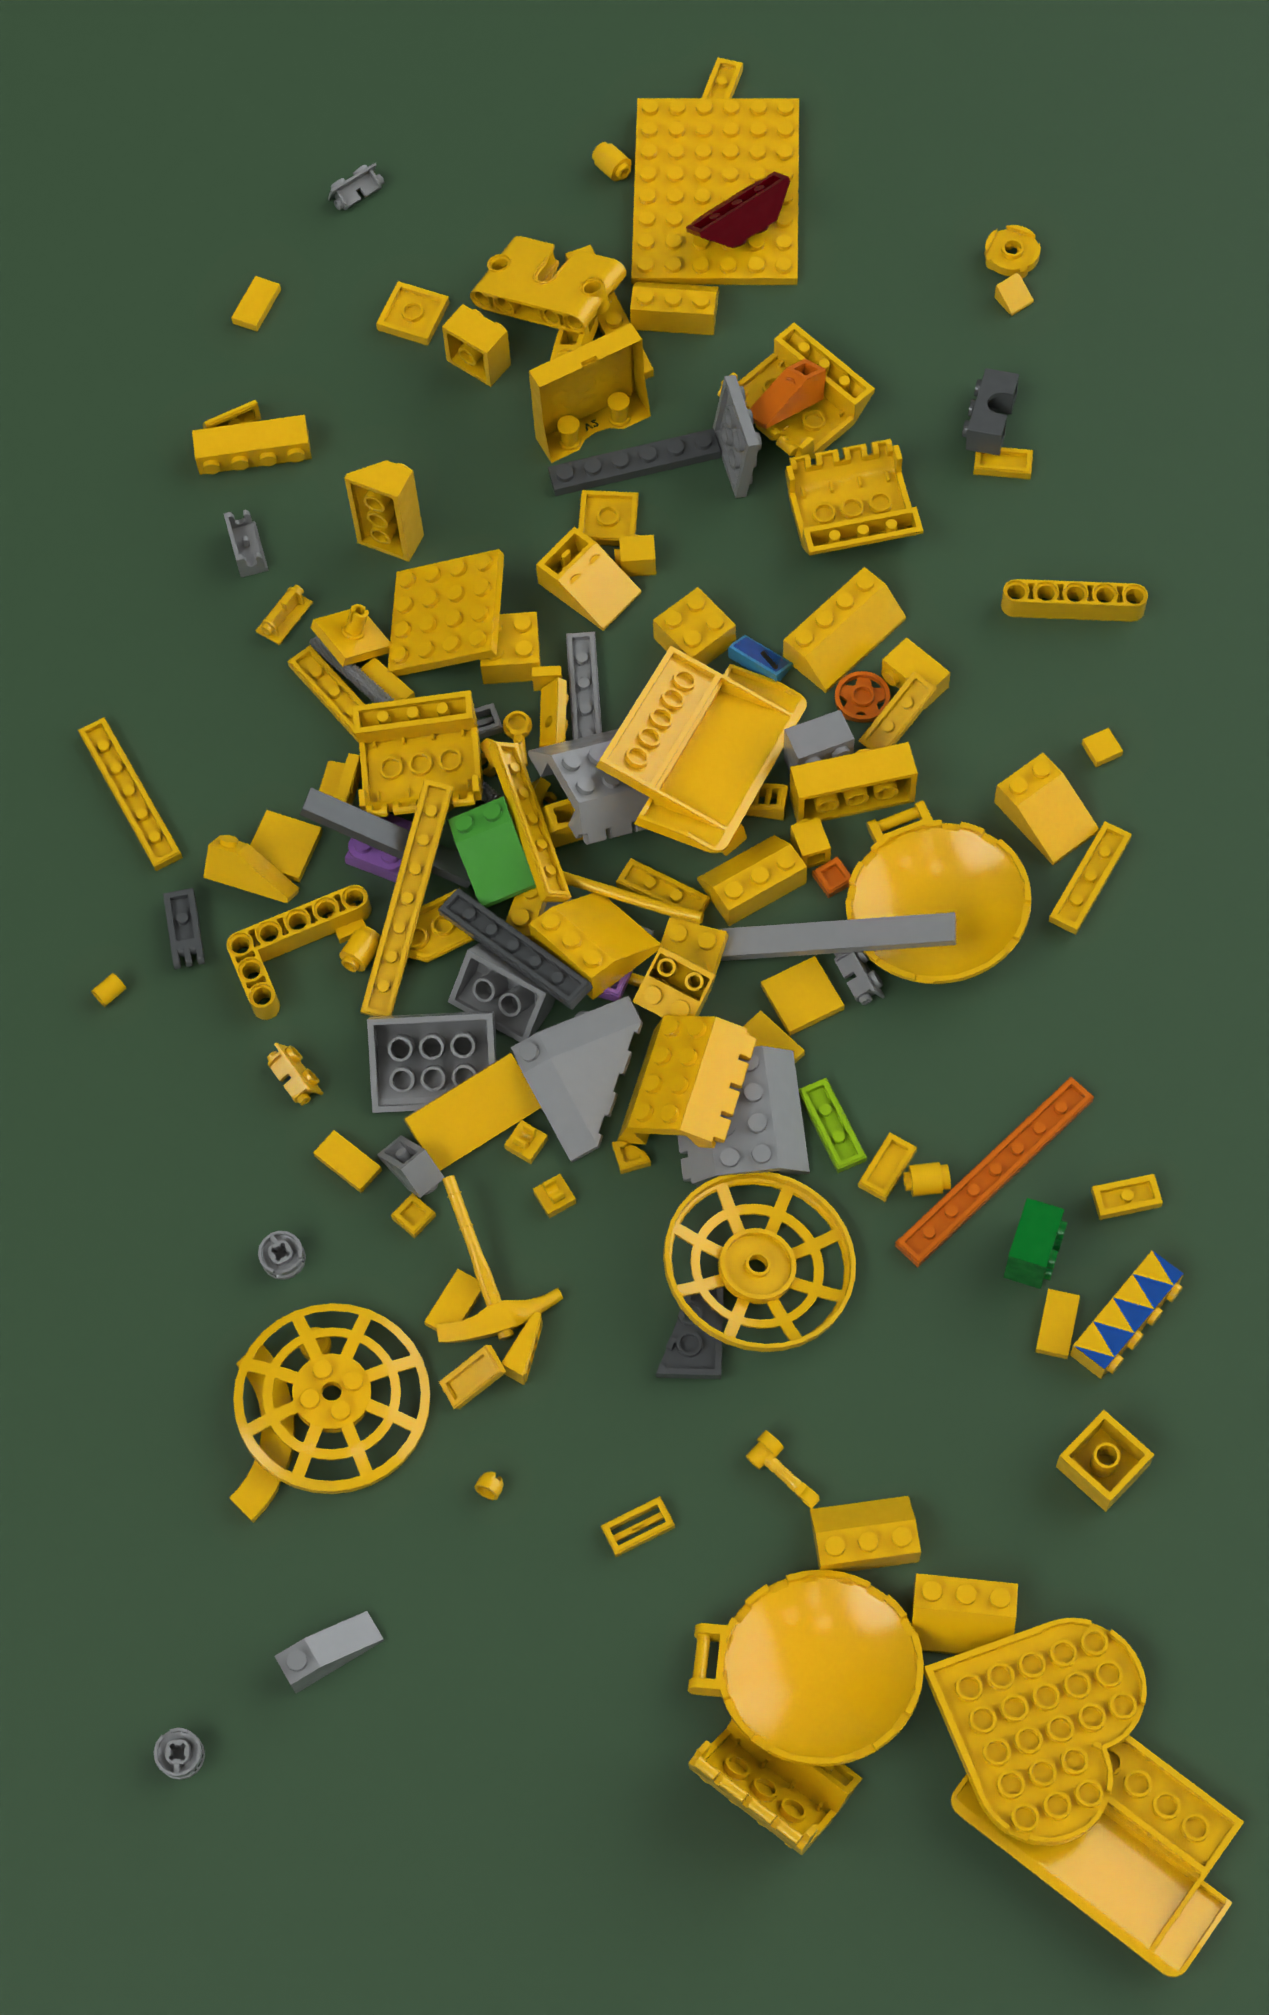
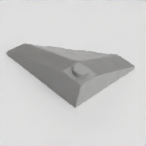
(576, 1071)

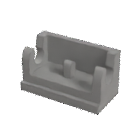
(246, 544)

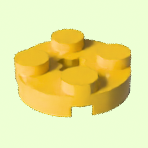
(1006, 263)

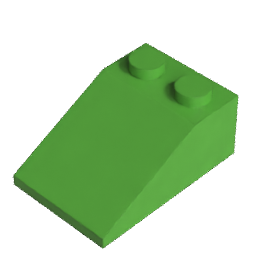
(492, 852)

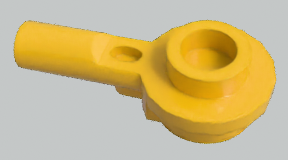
(518, 726)

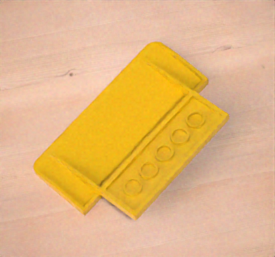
(701, 747)
(1141, 1860)

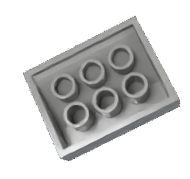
(426, 1055)

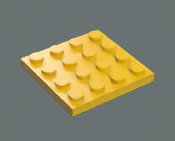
(446, 613)

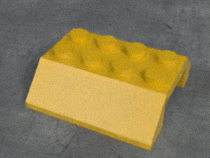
(823, 422)
(850, 498)
(415, 741)
(688, 1080)
(780, 1795)

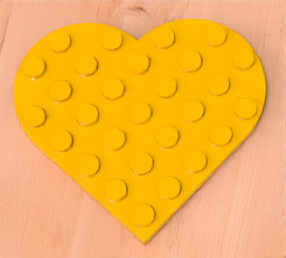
(1039, 1723)

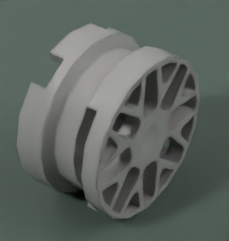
(281, 1255)
(179, 1753)

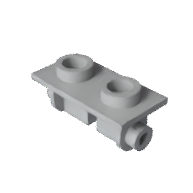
(346, 190)
(866, 981)

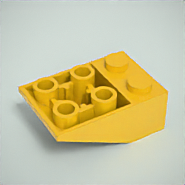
(586, 579)

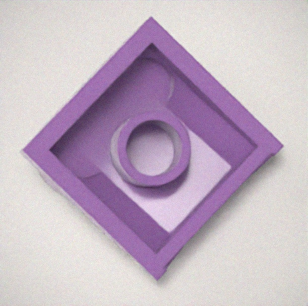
(374, 860)

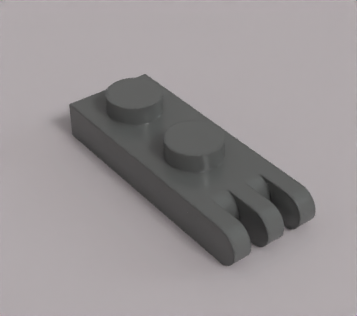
(183, 927)

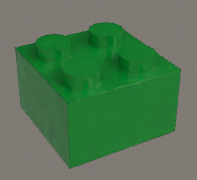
(1036, 1244)

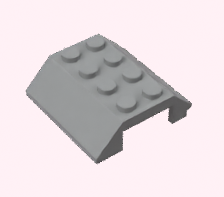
(599, 800)
(764, 1129)

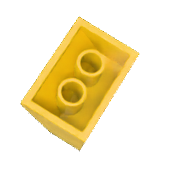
(674, 308)
(754, 879)
(865, 1535)
(962, 1612)

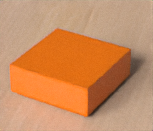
(832, 877)

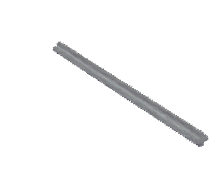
(375, 693)

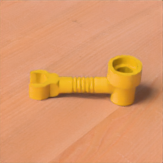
(765, 1454)

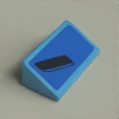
(759, 658)

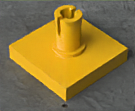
(351, 635)

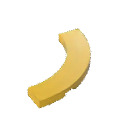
(260, 1486)

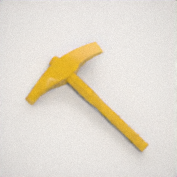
(499, 1316)

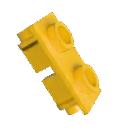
(284, 615)
(302, 1082)

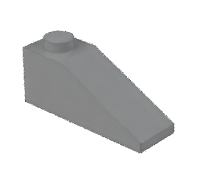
(328, 1650)

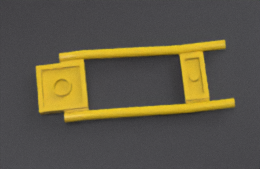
(682, 933)

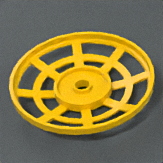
(766, 1247)
(337, 1414)

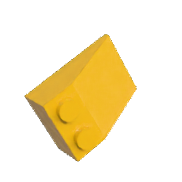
(1045, 808)

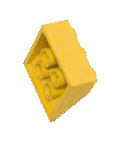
(593, 939)

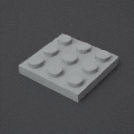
(736, 436)

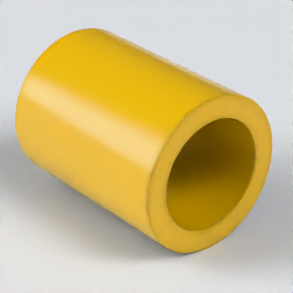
(108, 989)

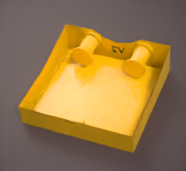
(589, 392)

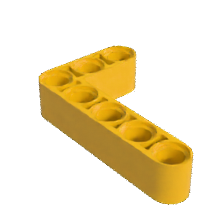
(290, 939)

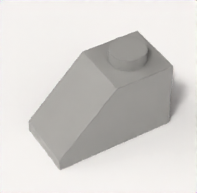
(411, 1166)

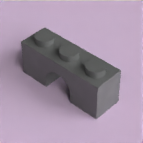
(987, 427)

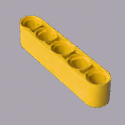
(1086, 608)

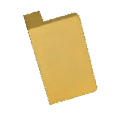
(342, 779)

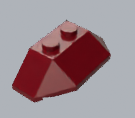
(743, 213)

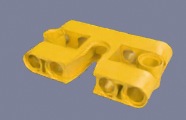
(525, 285)

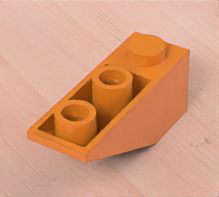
(790, 393)

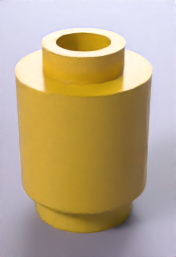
(611, 161)
(360, 949)
(927, 1179)

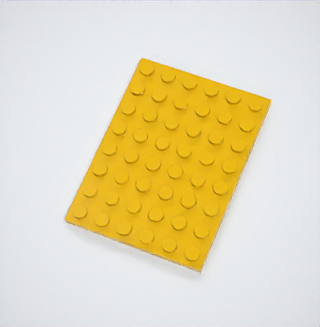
(695, 158)

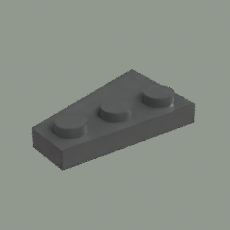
(691, 1350)

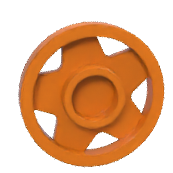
(861, 697)

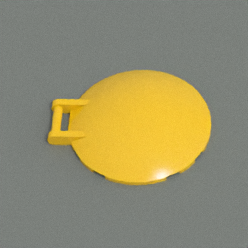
(942, 870)
(815, 1668)

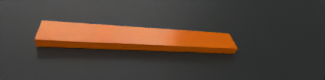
(994, 1172)

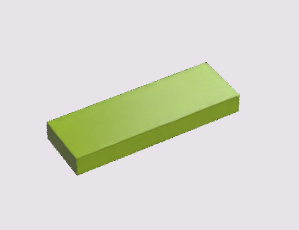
(832, 1125)

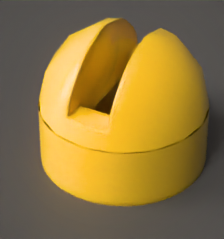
(489, 1486)

